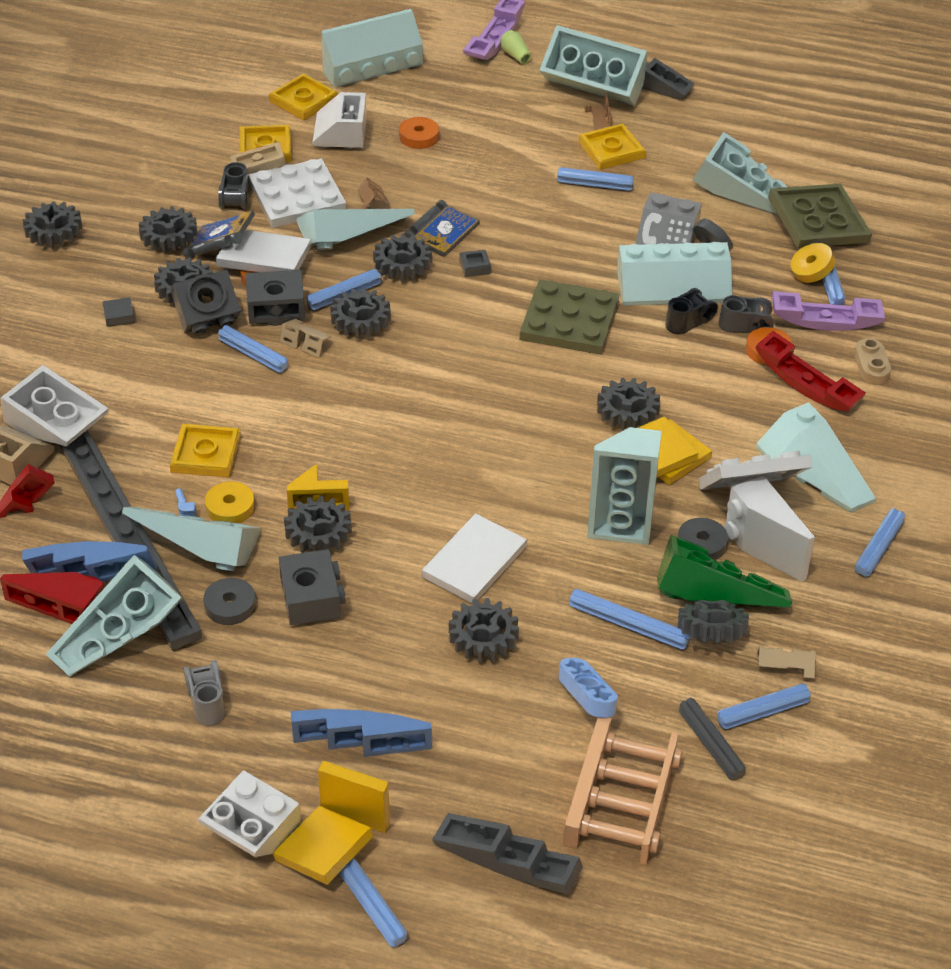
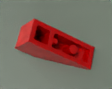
(53, 594)

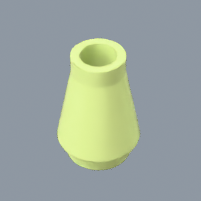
(514, 45)

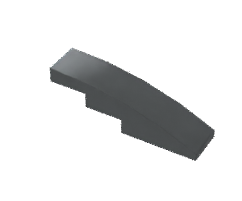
(665, 80)
(511, 855)

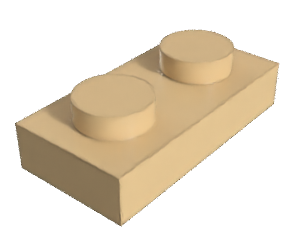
(261, 158)

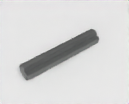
(712, 739)

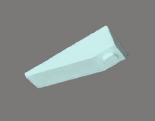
(214, 541)

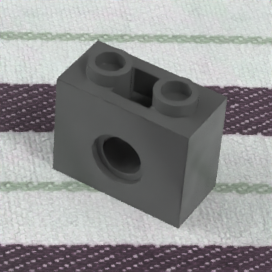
(275, 297)
(199, 316)
(311, 587)

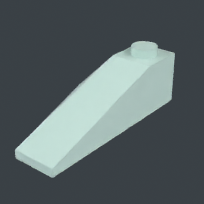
(736, 175)
(334, 226)
(831, 469)
(121, 612)

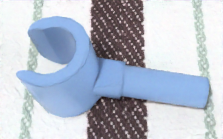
(185, 508)

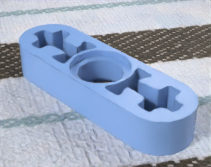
(588, 687)

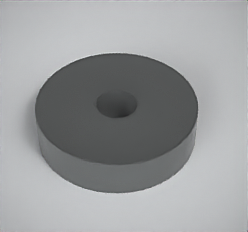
(709, 232)
(706, 534)
(229, 589)

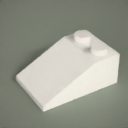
(50, 408)
(768, 528)

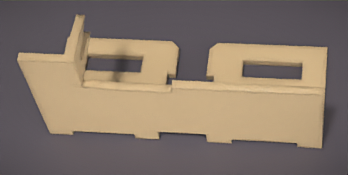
(297, 325)
(782, 659)

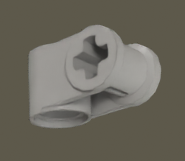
(206, 693)

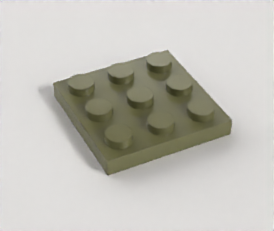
(819, 215)
(569, 316)

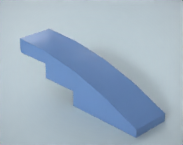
(87, 558)
(374, 731)

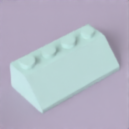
(371, 48)
(595, 65)
(664, 271)
(624, 486)

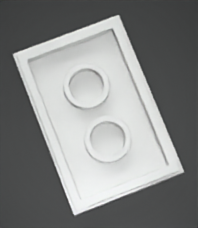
(264, 252)
(474, 558)

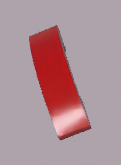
(804, 378)

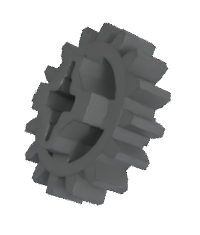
(52, 224)
(168, 229)
(402, 256)
(175, 273)
(360, 312)
(628, 403)
(317, 524)
(713, 621)
(483, 630)

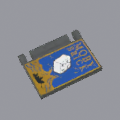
(443, 227)
(219, 234)

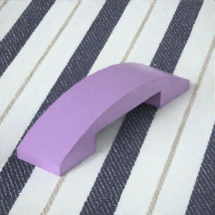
(505, 19)
(828, 317)

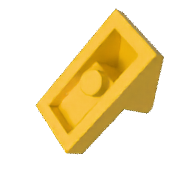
(309, 486)

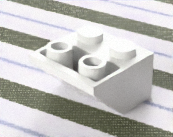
(342, 122)
(252, 815)

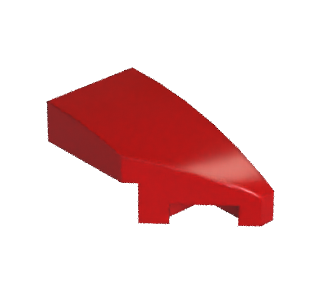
(25, 490)

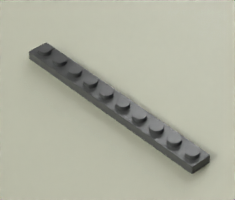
(108, 501)

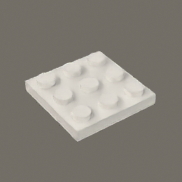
(294, 191)
(733, 472)

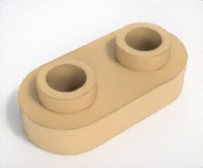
(872, 361)

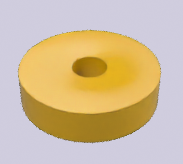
(812, 262)
(229, 502)

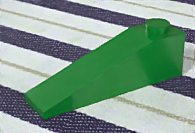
(695, 576)

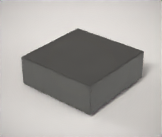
(475, 263)
(118, 311)

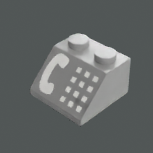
(668, 220)

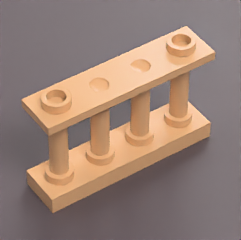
(589, 795)

